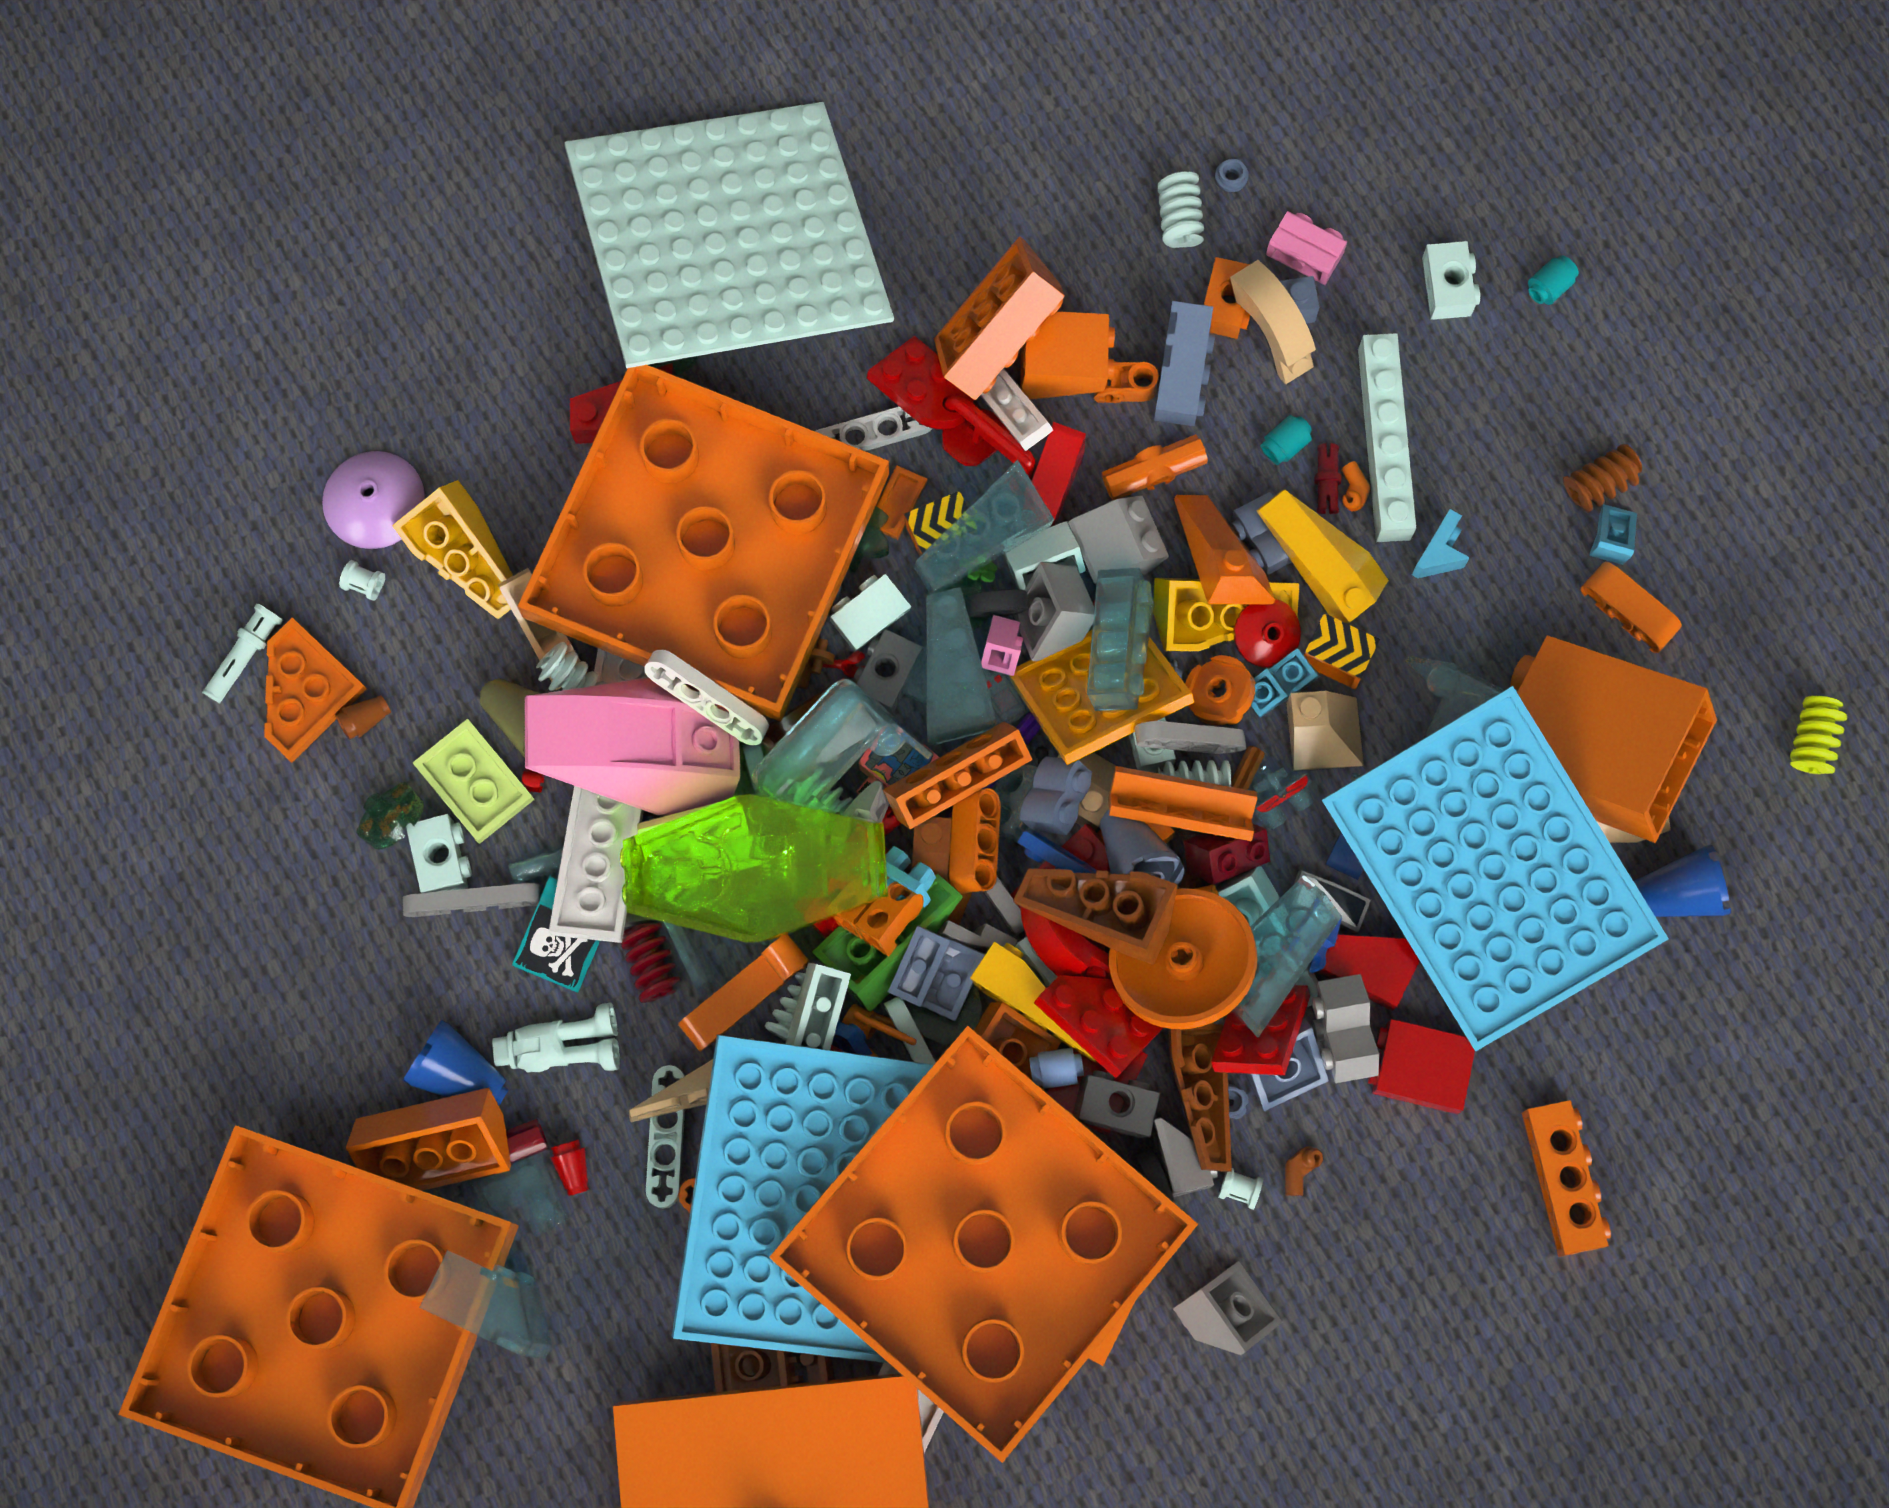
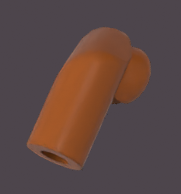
(1298, 1166)

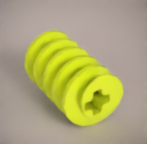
(1816, 735)

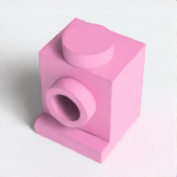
(1002, 646)

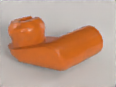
(1358, 489)

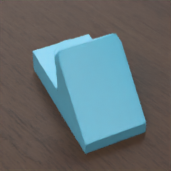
(1615, 535)
(1439, 554)

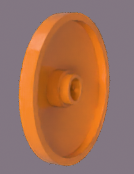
(1217, 972)

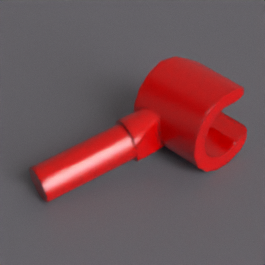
(848, 665)
(532, 780)

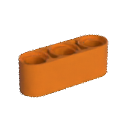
(1632, 605)
(975, 842)

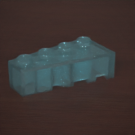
(988, 529)
(1119, 639)
(956, 682)
(1286, 944)

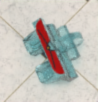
(1292, 788)

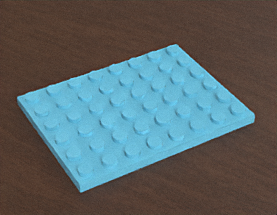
(1494, 868)
(770, 1146)

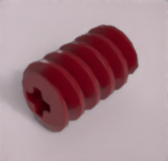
(649, 962)

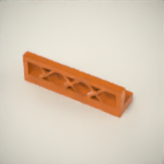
(1182, 803)

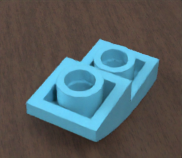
(1277, 683)

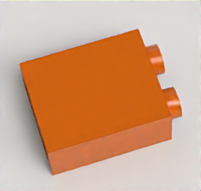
(1616, 730)

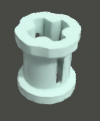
(361, 580)
(1241, 1188)

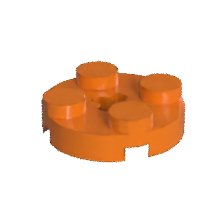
(1236, 700)

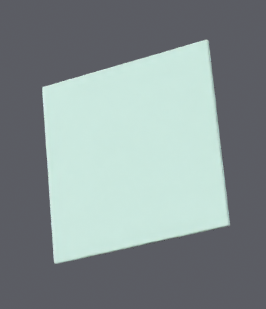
(726, 234)

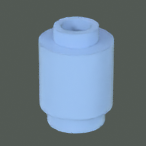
(1056, 1068)

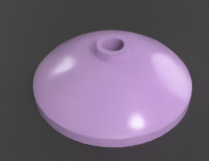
(369, 520)

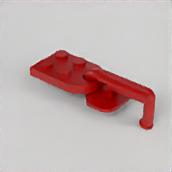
(917, 385)

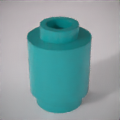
(1552, 280)
(1286, 439)

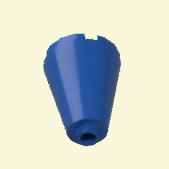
(1686, 887)
(453, 1067)

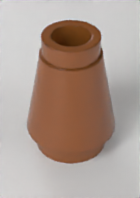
(362, 716)

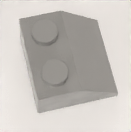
(1119, 537)
(1057, 610)

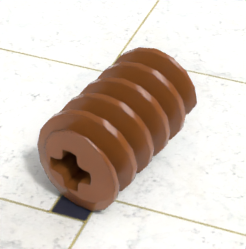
(1603, 476)

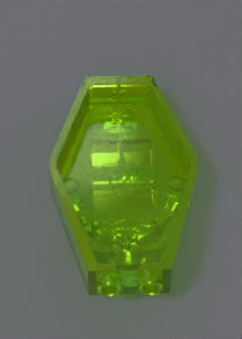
(754, 868)

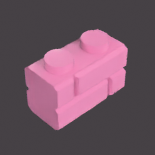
(1306, 246)

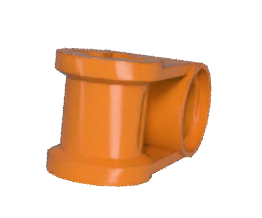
(1123, 384)

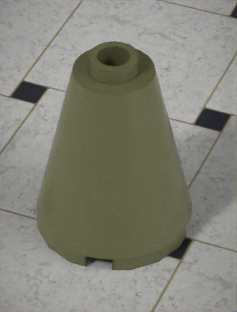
(506, 707)

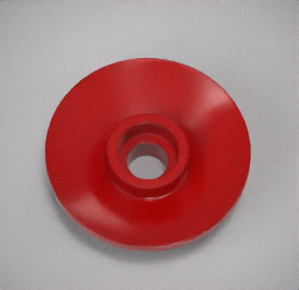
(1252, 633)

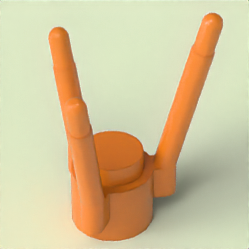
(870, 1021)

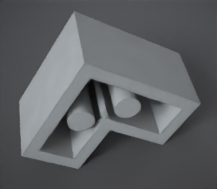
(1345, 1029)

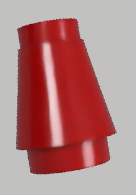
(571, 1166)

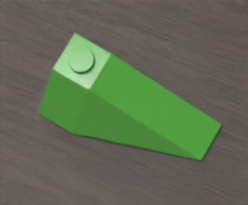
(871, 969)

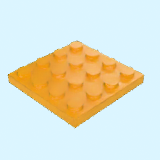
(1059, 699)

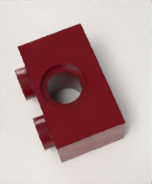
(1222, 857)

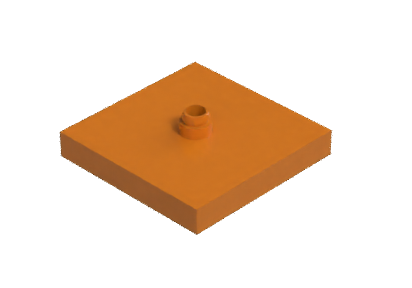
(705, 537)
(984, 1243)
(304, 1325)
(775, 1447)

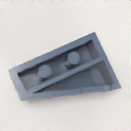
(1185, 364)

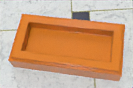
(899, 498)

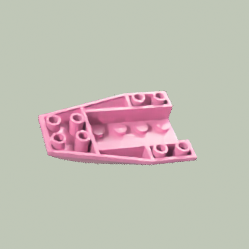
(632, 746)

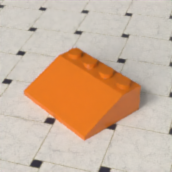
(997, 320)

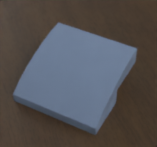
(936, 973)

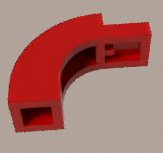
(1064, 949)

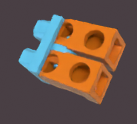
(886, 918)

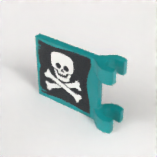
(550, 956)

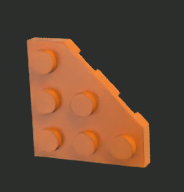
(303, 690)

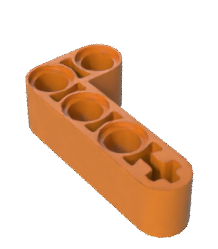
(744, 992)

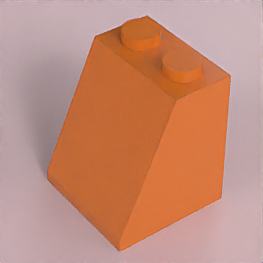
(1068, 356)

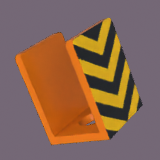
(933, 519)
(1340, 651)

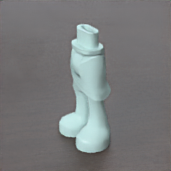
(542, 1045)

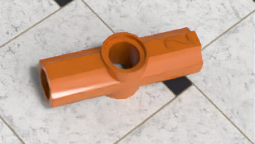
(1154, 467)

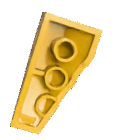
(1329, 561)

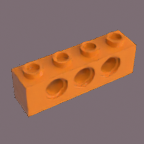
(957, 774)
(1558, 1199)

